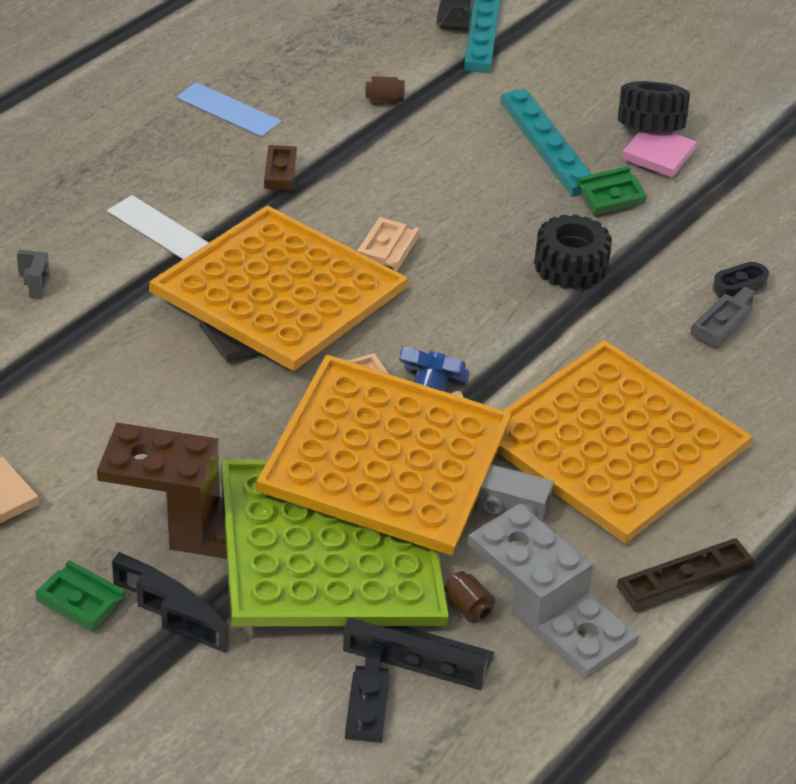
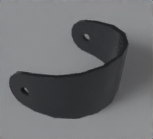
(454, 13)

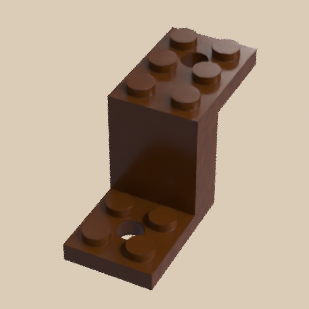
(182, 467)

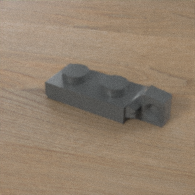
(723, 317)

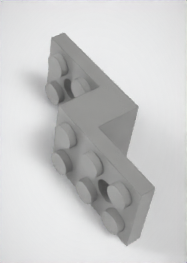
(553, 590)

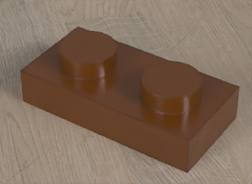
(280, 167)

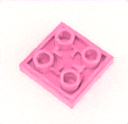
(659, 151)

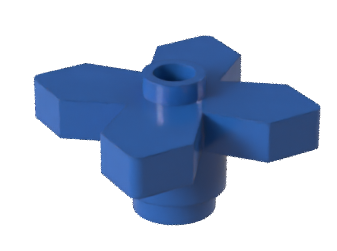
(434, 368)

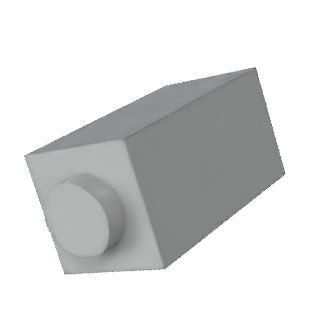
(508, 488)

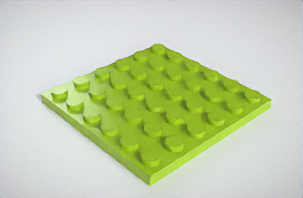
(318, 569)

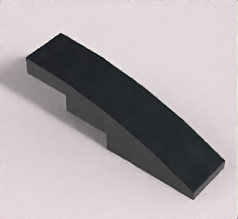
(178, 606)

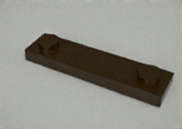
(685, 574)

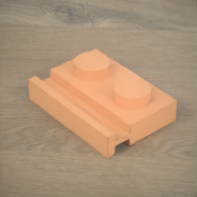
(389, 242)

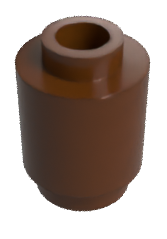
(385, 90)
(469, 597)

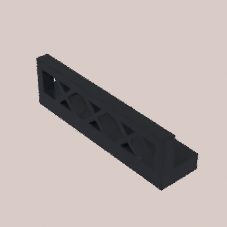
(420, 652)

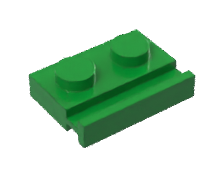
(611, 190)
(80, 596)

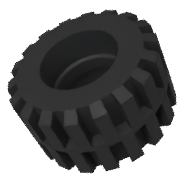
(653, 106)
(572, 251)

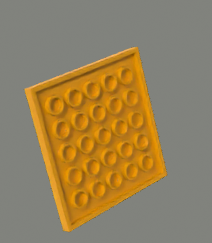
(279, 286)
(618, 440)
(385, 454)

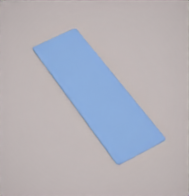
(229, 109)

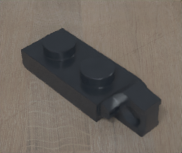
(368, 699)

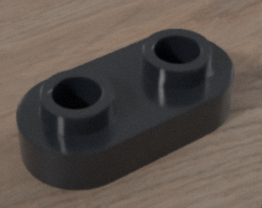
(736, 278)

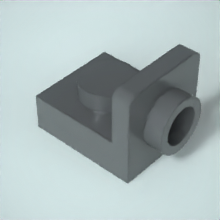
(35, 270)

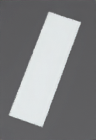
(157, 227)

